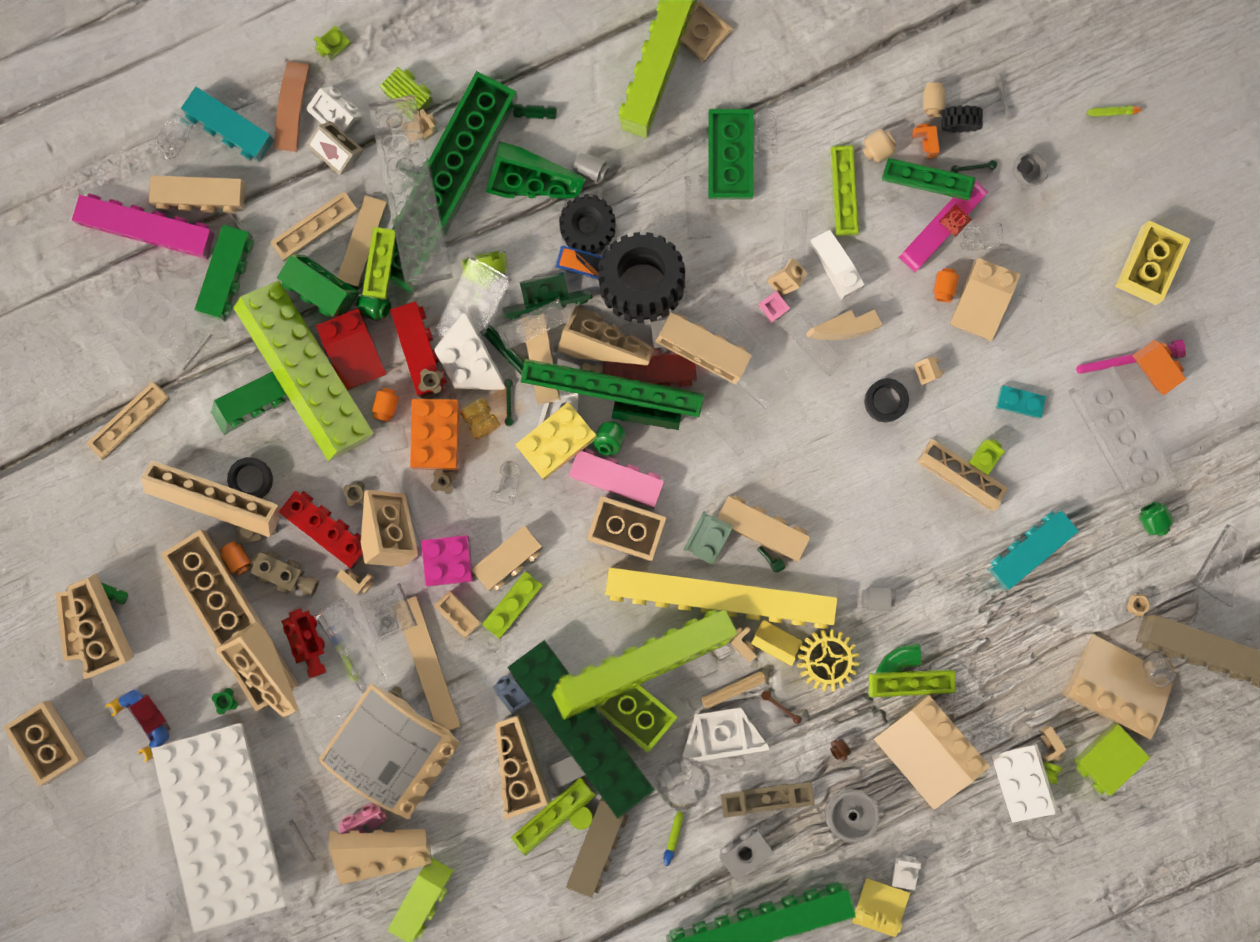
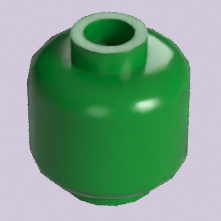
(373, 307)
(609, 438)
(1156, 519)

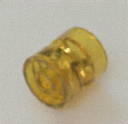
(480, 419)

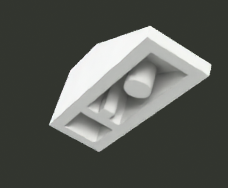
(837, 265)

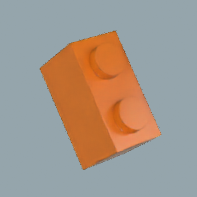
(1159, 367)

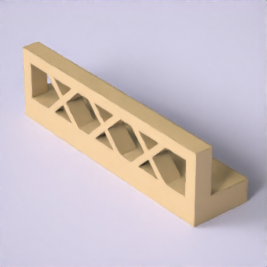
(961, 482)

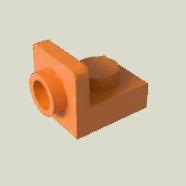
(930, 143)

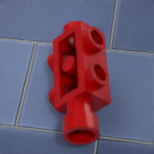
(304, 641)

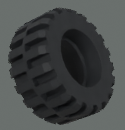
(641, 251)

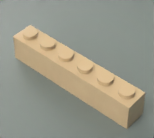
(210, 498)

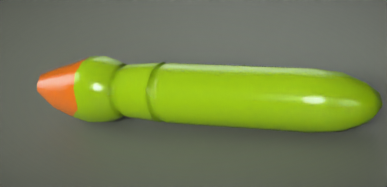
(1113, 111)

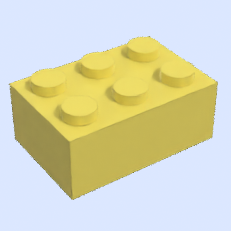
(1152, 262)

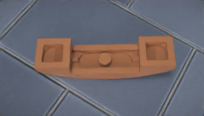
(290, 106)

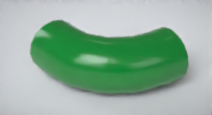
(900, 659)

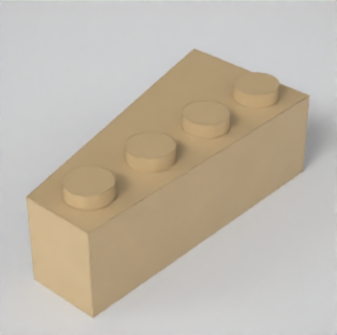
(97, 627)
(519, 769)

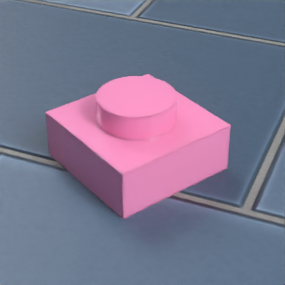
(774, 307)

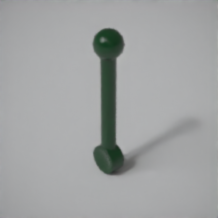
(991, 165)
(508, 383)

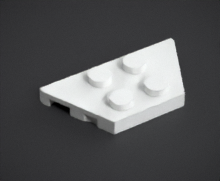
(467, 358)
(722, 735)

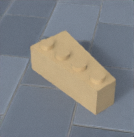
(378, 853)

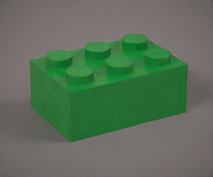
(317, 285)

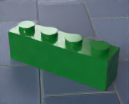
(224, 273)

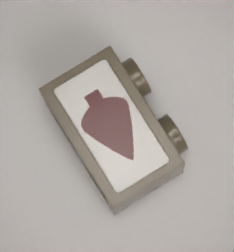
(334, 147)

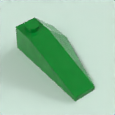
(527, 174)

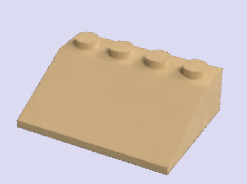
(1116, 688)
(931, 752)

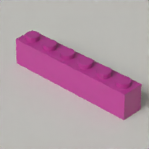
(143, 226)

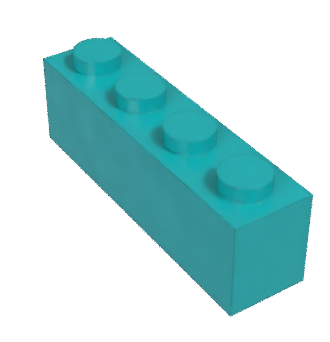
(227, 124)
(1032, 550)

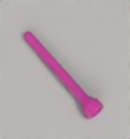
(1177, 347)

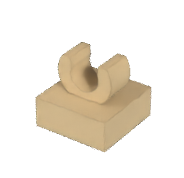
(928, 370)

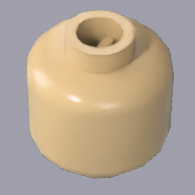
(879, 146)

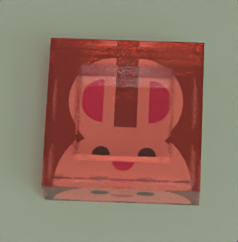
(955, 220)

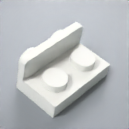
(330, 106)

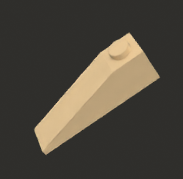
(593, 339)

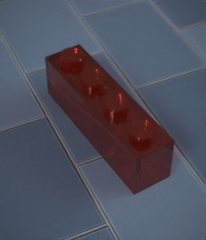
(661, 370)

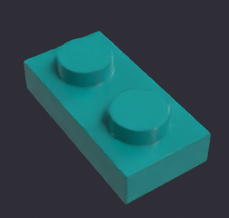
(1021, 402)

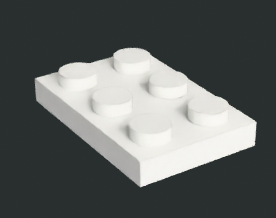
(1024, 783)

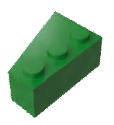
(248, 402)

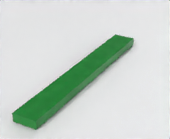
(612, 388)

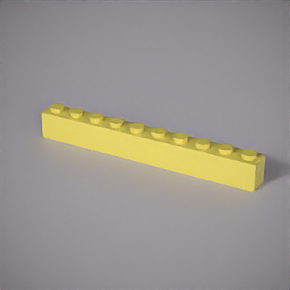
(721, 596)

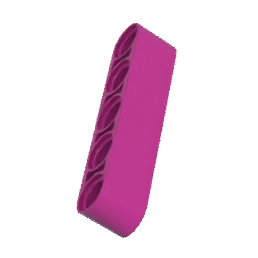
(935, 233)

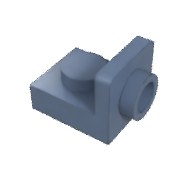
(511, 693)

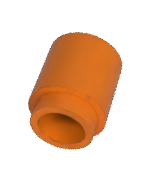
(945, 285)
(385, 405)
(235, 558)

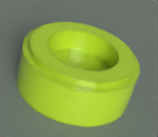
(582, 818)

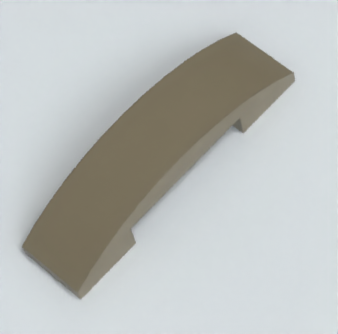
(767, 799)

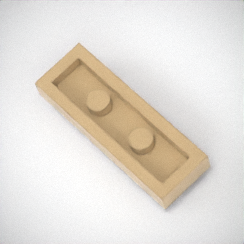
(67, 626)

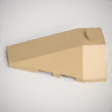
(256, 659)

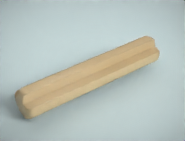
(733, 689)

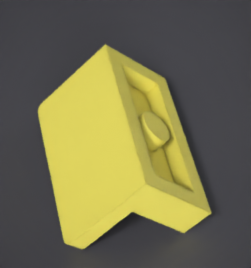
(776, 642)

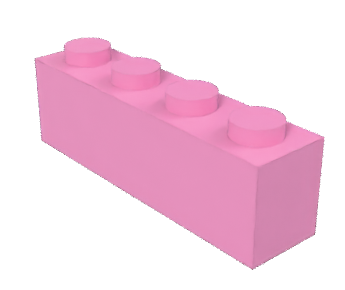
(616, 478)

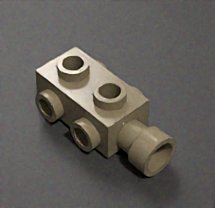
(276, 571)

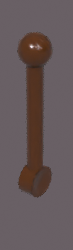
(766, 696)

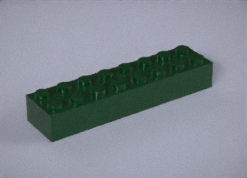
(583, 734)

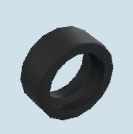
(895, 385)
(249, 461)

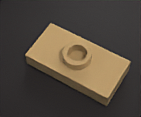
(457, 614)

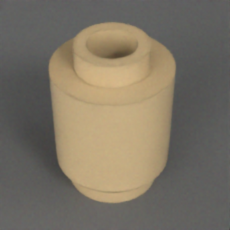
(934, 99)

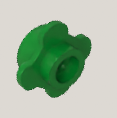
(218, 699)

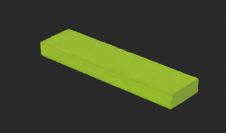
(844, 190)
(911, 683)
(553, 816)

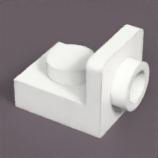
(905, 872)

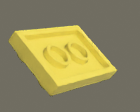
(556, 441)

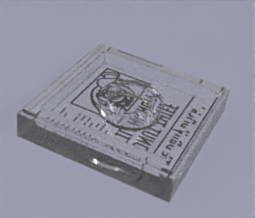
(388, 613)

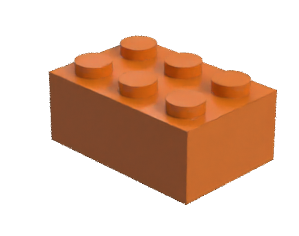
(435, 434)

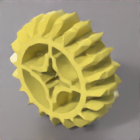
(831, 669)

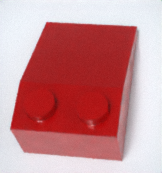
(351, 349)

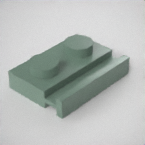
(708, 538)

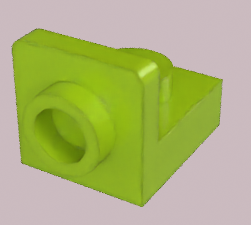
(331, 43)
(987, 455)

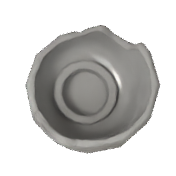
(1030, 169)

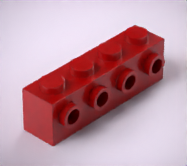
(322, 528)

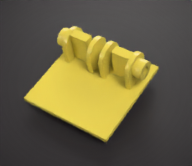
(881, 907)

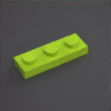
(379, 263)
(512, 605)

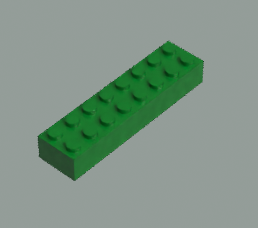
(775, 920)

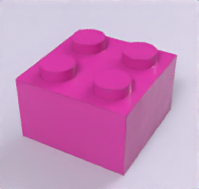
(447, 561)

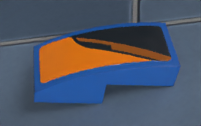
(578, 262)

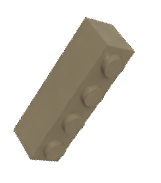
(595, 851)

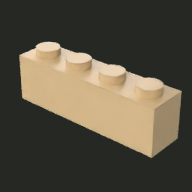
(197, 193)
(703, 348)
(763, 529)

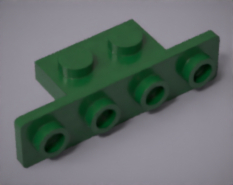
(543, 291)

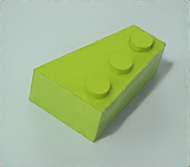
(420, 901)

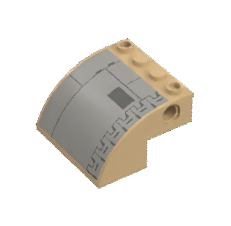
(388, 751)

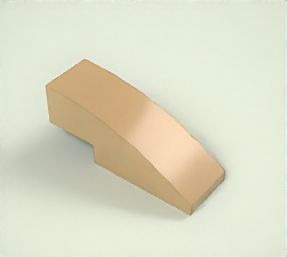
(846, 326)

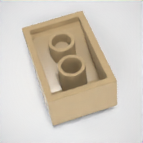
(984, 299)
(387, 529)

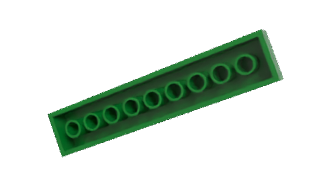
(463, 151)

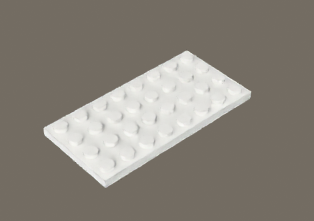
(218, 827)

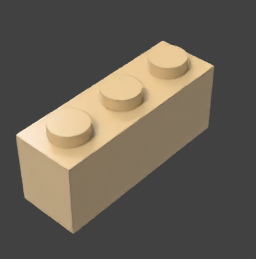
(507, 559)

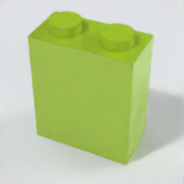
(1111, 760)

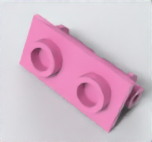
(369, 815)

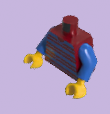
(147, 717)

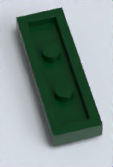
(646, 415)

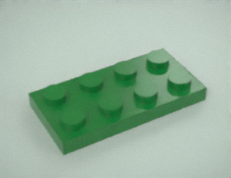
(730, 154)

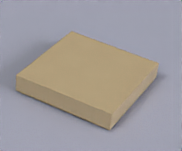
(704, 32)

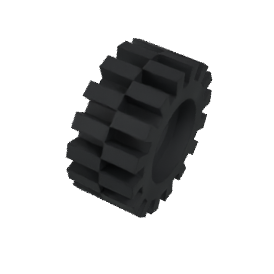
(962, 119)

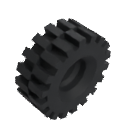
(585, 207)

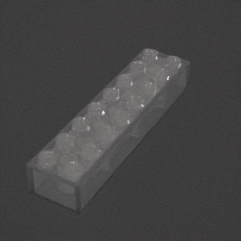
(410, 191)

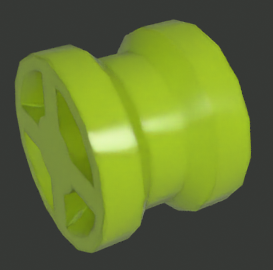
(1052, 772)

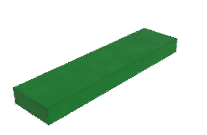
(928, 179)

